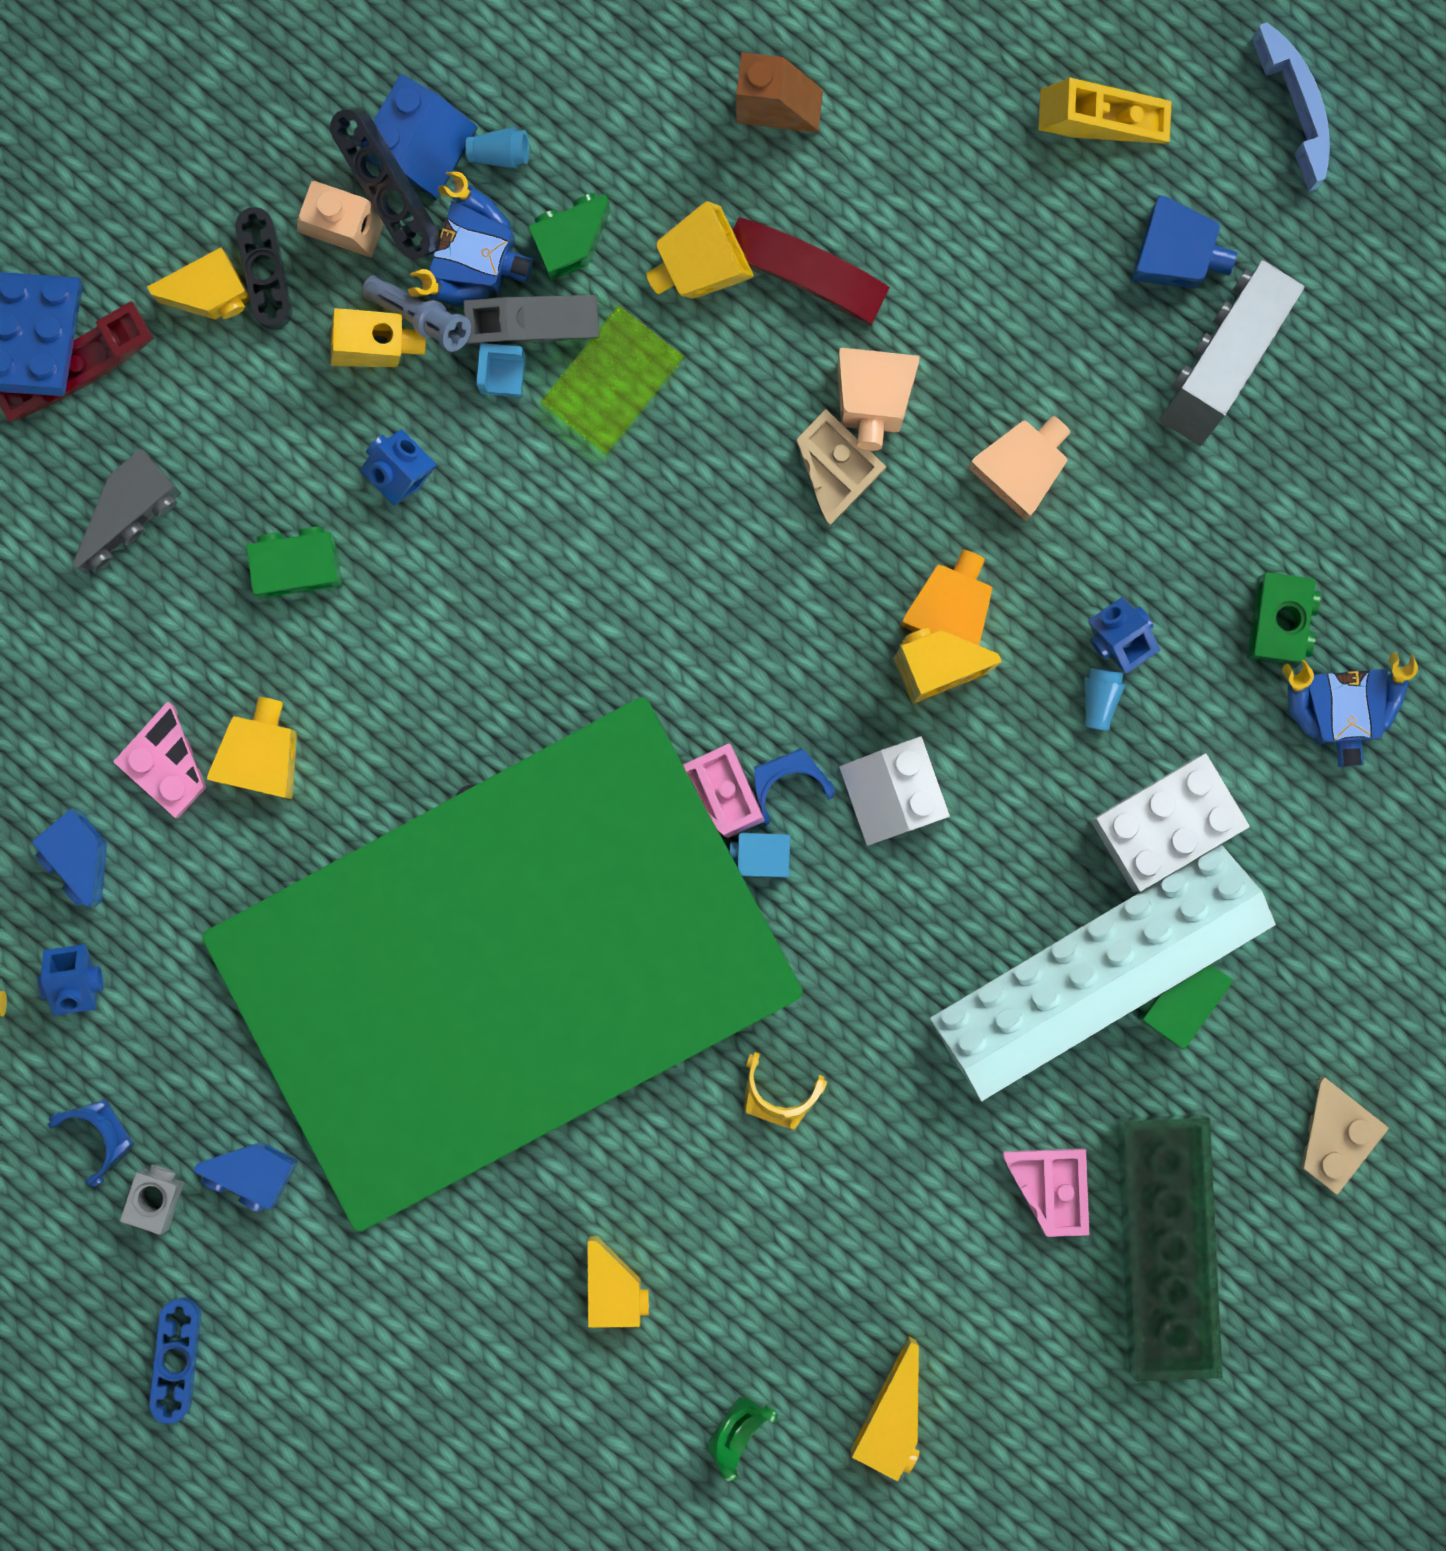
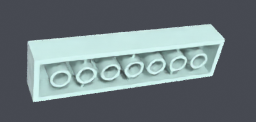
(1103, 971)

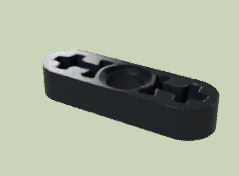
(268, 236)

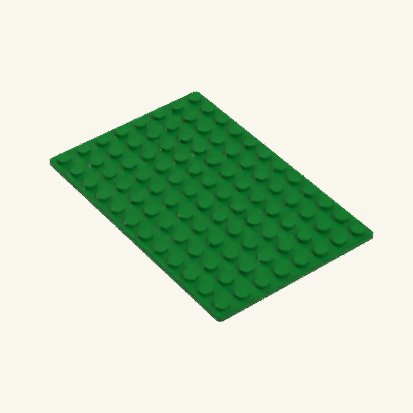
(502, 964)

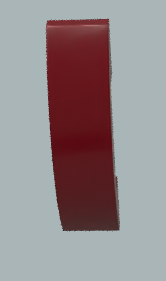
(811, 270)
(93, 356)

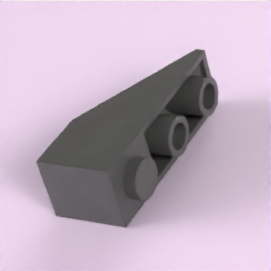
(532, 319)
(127, 502)

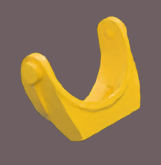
(785, 1117)

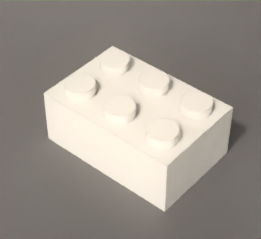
(1169, 823)

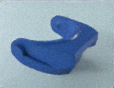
(790, 763)
(114, 1134)

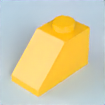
(204, 288)
(613, 1289)

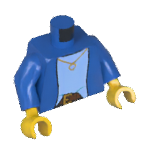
(472, 250)
(1348, 705)

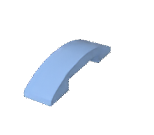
(1279, 55)

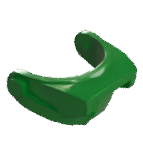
(728, 1454)

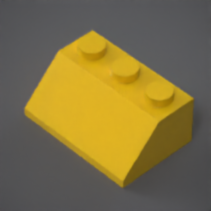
(940, 662)

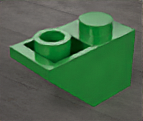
(570, 237)

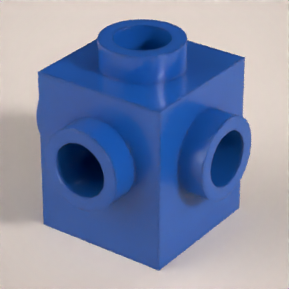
(397, 466)
(1123, 635)
(69, 980)

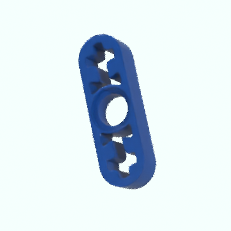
(184, 1392)

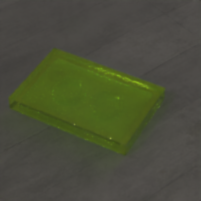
(612, 380)

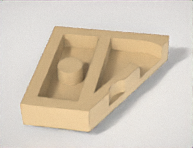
(836, 465)
(1339, 1137)

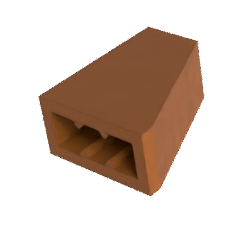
(776, 94)

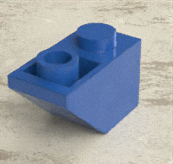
(76, 854)
(253, 1172)

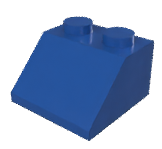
(422, 134)

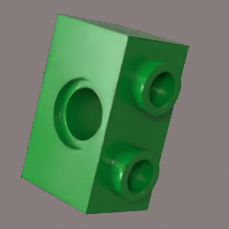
(1267, 639)

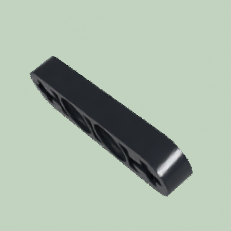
(390, 179)

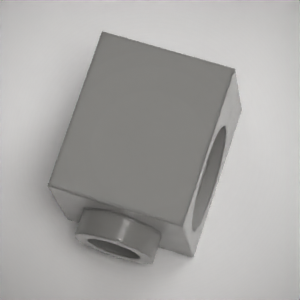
(136, 1209)

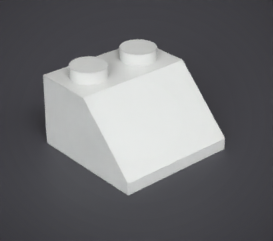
(894, 791)

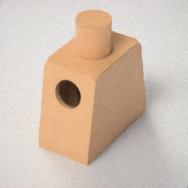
(338, 219)
(874, 392)
(1023, 464)

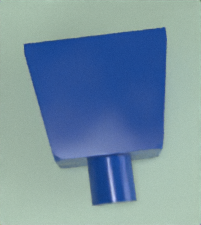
(1180, 247)

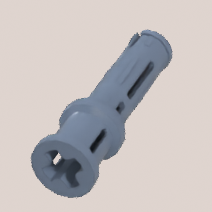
(428, 317)

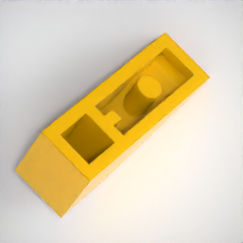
(1103, 113)
(891, 1427)

